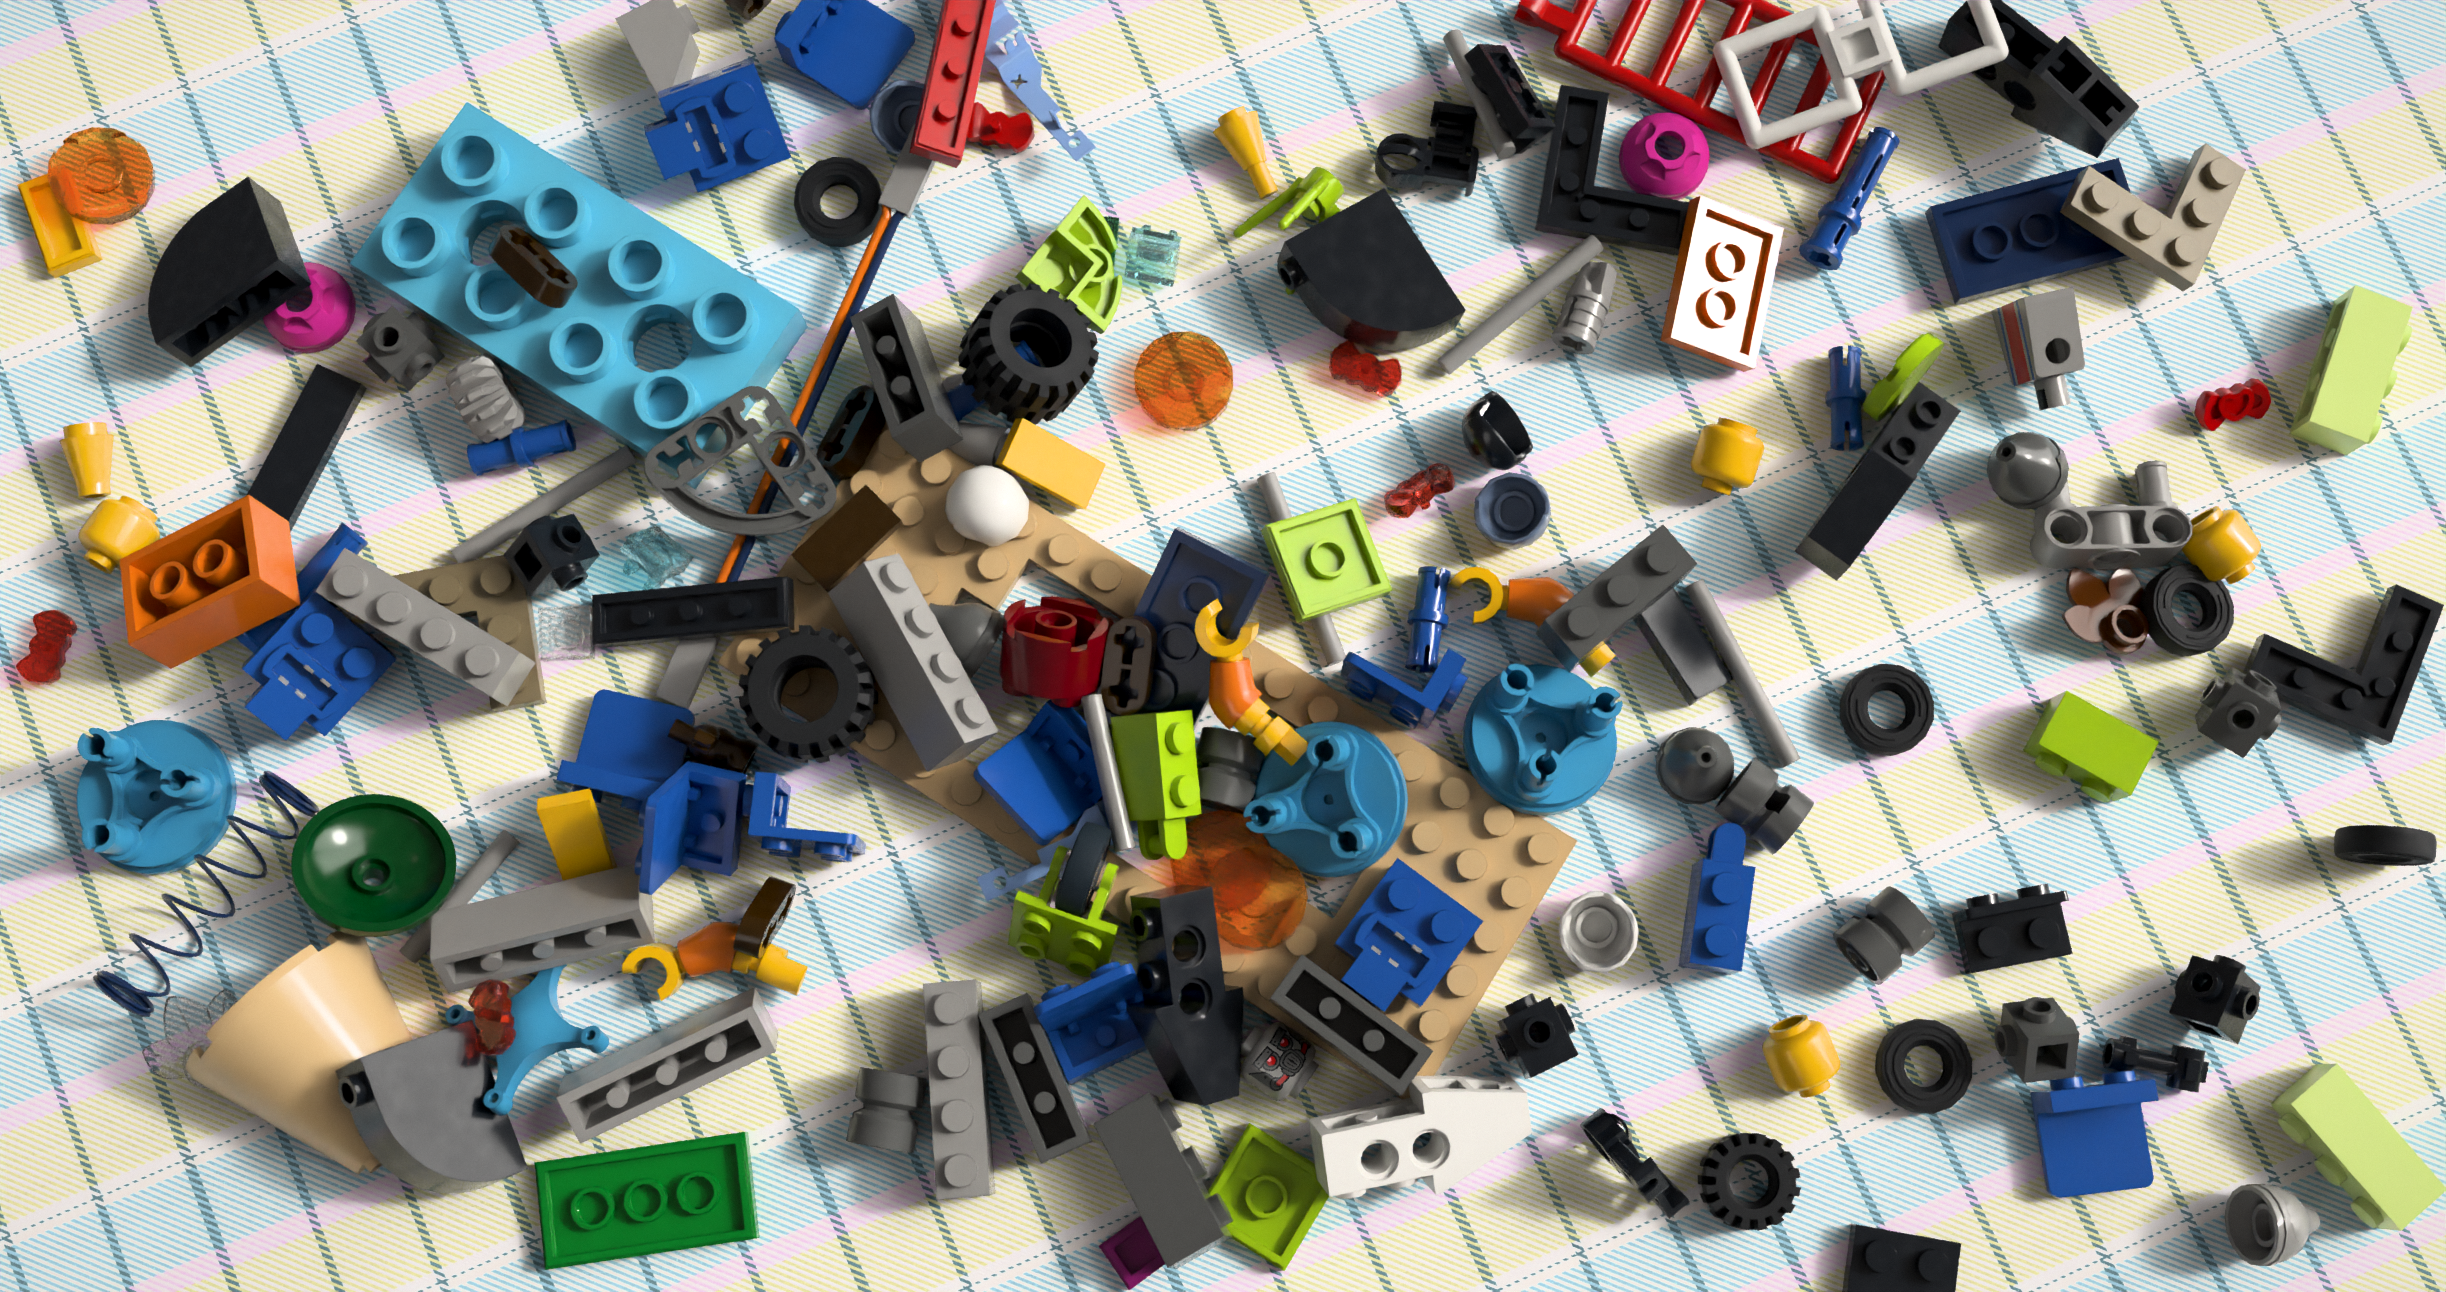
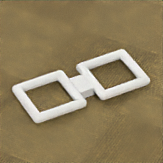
(1849, 55)

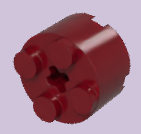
(1052, 650)

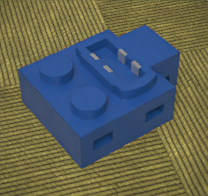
(717, 127)
(314, 668)
(1404, 939)

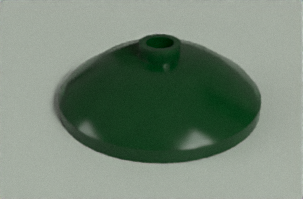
(378, 840)

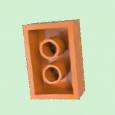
(209, 582)

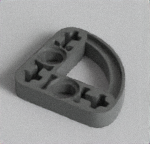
(739, 433)

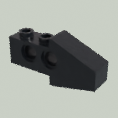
(2046, 81)
(1877, 481)
(1200, 1037)

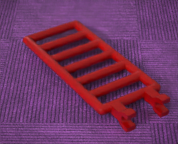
(1570, 25)

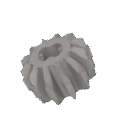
(485, 398)

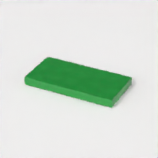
(646, 1200)

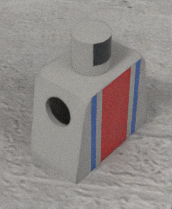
(2041, 343)

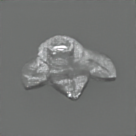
(184, 1031)

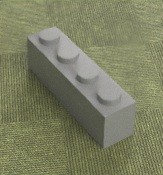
(425, 626)
(913, 662)
(541, 928)
(667, 1065)
(958, 1089)

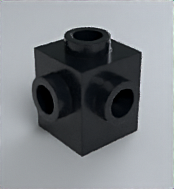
(552, 554)
(2215, 997)
(1554, 1045)

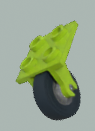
(1061, 931)

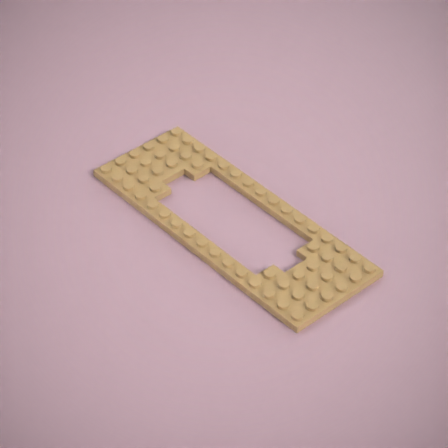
(1452, 833)

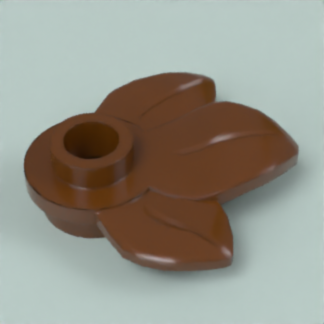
(2104, 607)

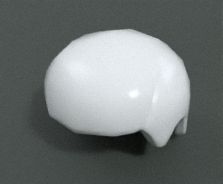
(987, 505)
(1598, 931)

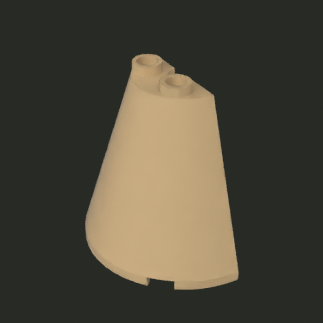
(291, 1035)

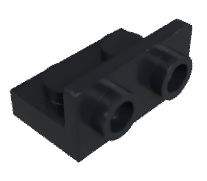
(1516, 103)
(2012, 931)

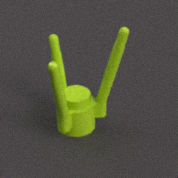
(1311, 198)

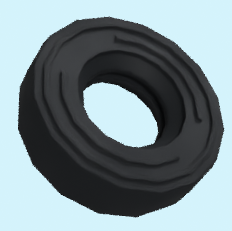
(831, 173)
(2215, 605)
(1917, 702)
(2385, 845)
(1955, 1060)

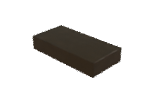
(847, 538)

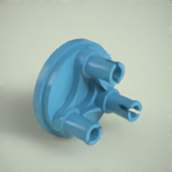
(1541, 738)
(154, 795)
(1335, 804)

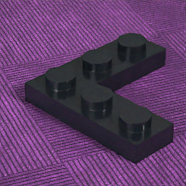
(1576, 207)
(2378, 691)

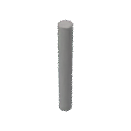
(1483, 105)
(1108, 772)
(463, 891)

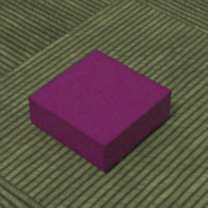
(1133, 1253)

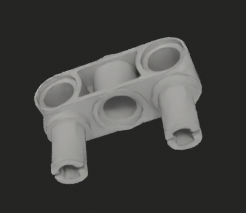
(2113, 533)

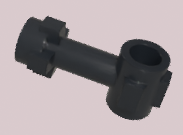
(2183, 1068)

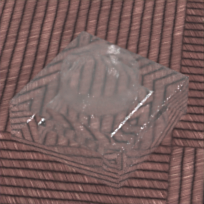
(565, 633)

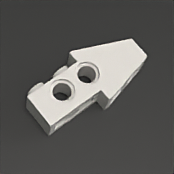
(1469, 1126)

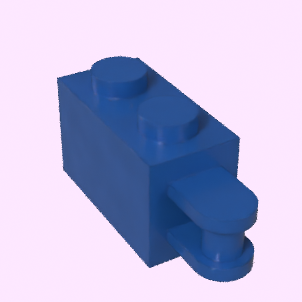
(1718, 905)

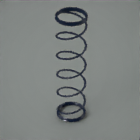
(104, 980)

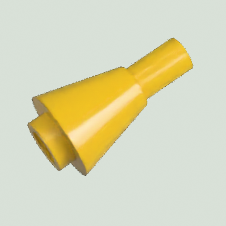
(1243, 140)

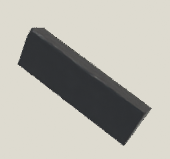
(1682, 648)

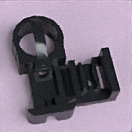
(1446, 159)
(1621, 1153)

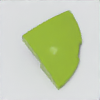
(1079, 264)

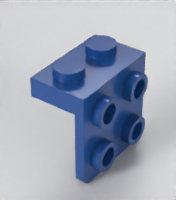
(844, 46)
(1407, 703)
(626, 749)
(1044, 774)
(768, 811)
(692, 824)
(1091, 1021)
(2094, 1134)

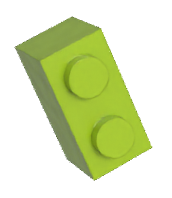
(2090, 747)

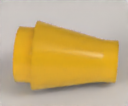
(89, 457)

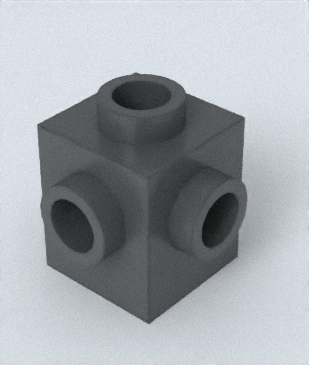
(399, 347)
(2239, 710)
(2037, 1039)

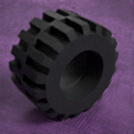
(1049, 329)
(778, 664)

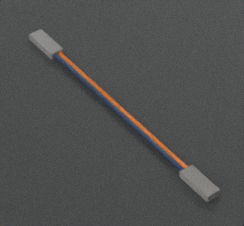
(900, 197)

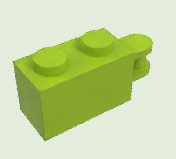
(1158, 778)

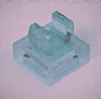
(1153, 256)
(655, 555)

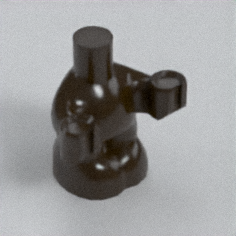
(714, 746)

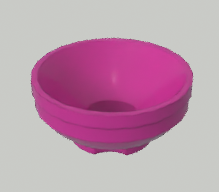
(1654, 175)
(323, 321)

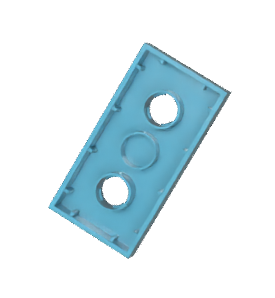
(628, 280)

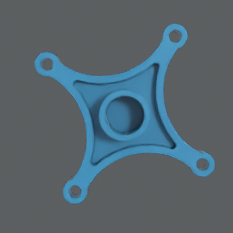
(539, 1034)

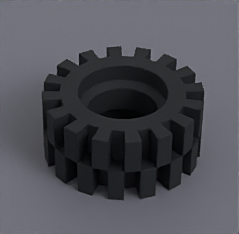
(1780, 1174)

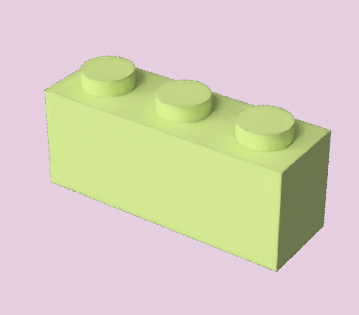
(2352, 371)
(2357, 1148)

